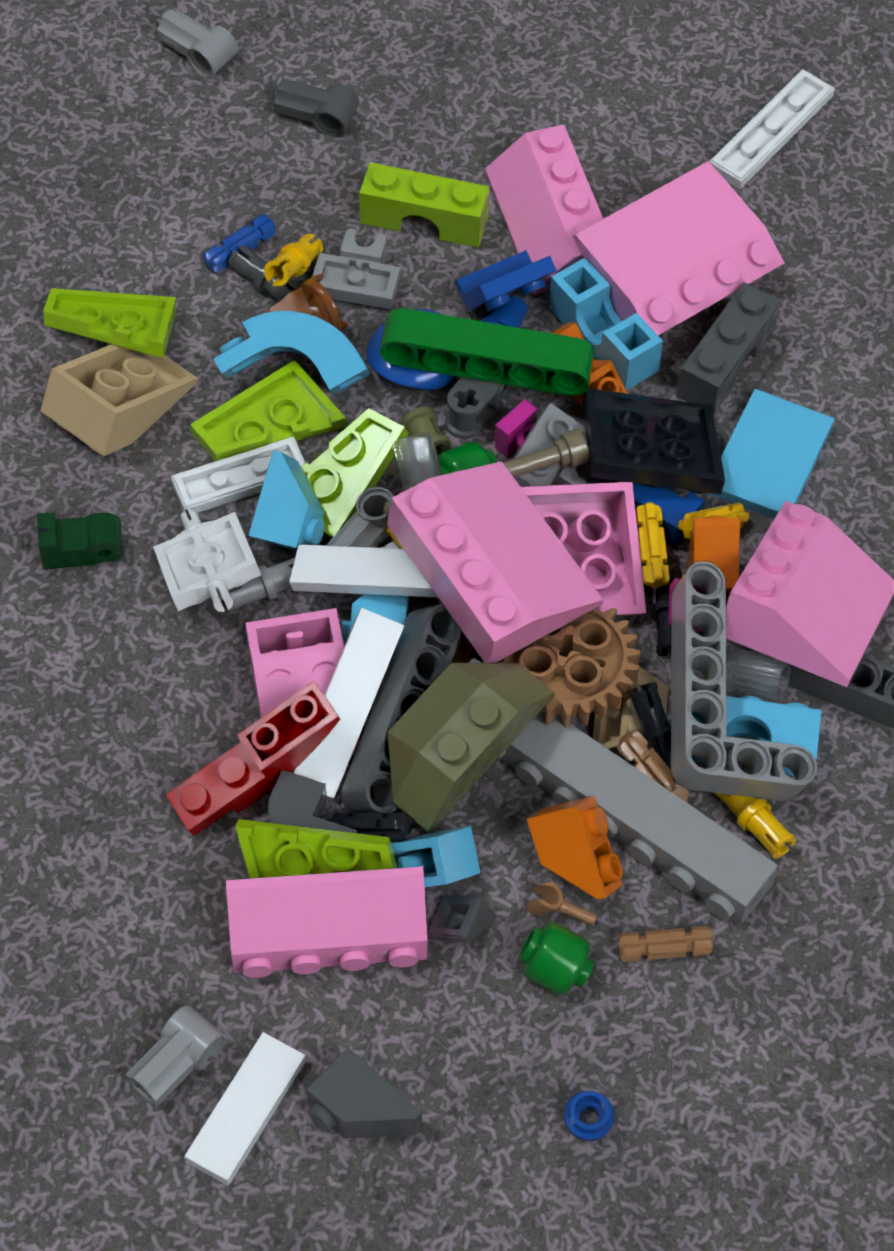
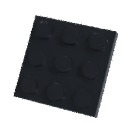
(652, 441)

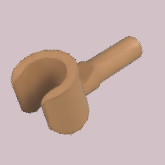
(554, 900)

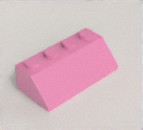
(544, 197)
(327, 921)

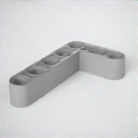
(709, 700)

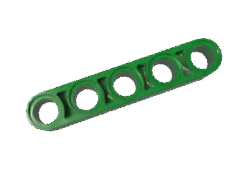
(487, 351)

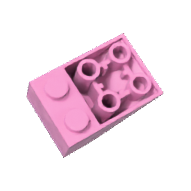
(292, 653)

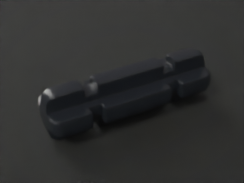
(378, 824)

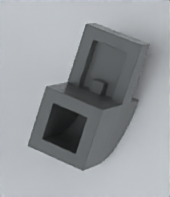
(300, 803)

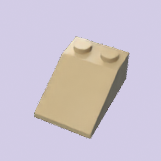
(113, 395)

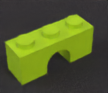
(453, 205)

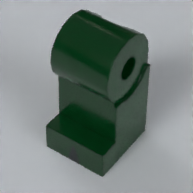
(79, 540)

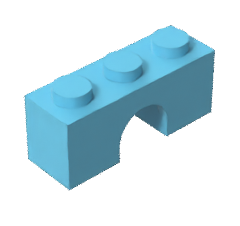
(584, 297)
(771, 722)

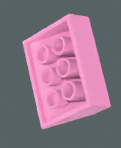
(679, 249)
(601, 536)
(490, 558)
(809, 596)

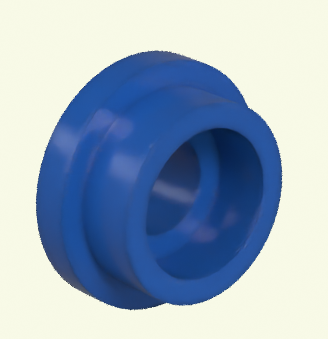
(589, 1101)

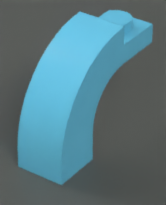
(296, 333)

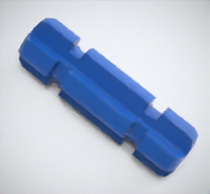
(261, 229)

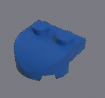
(495, 283)

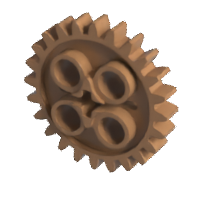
(569, 658)

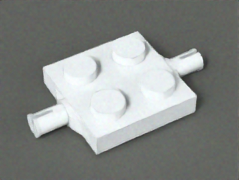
(206, 561)

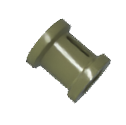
(424, 421)

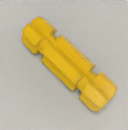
(732, 510)
(652, 545)

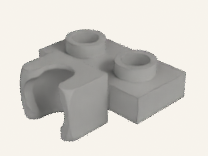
(360, 273)
(546, 430)

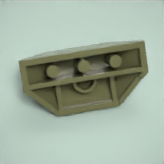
(458, 734)

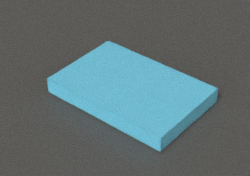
(772, 453)

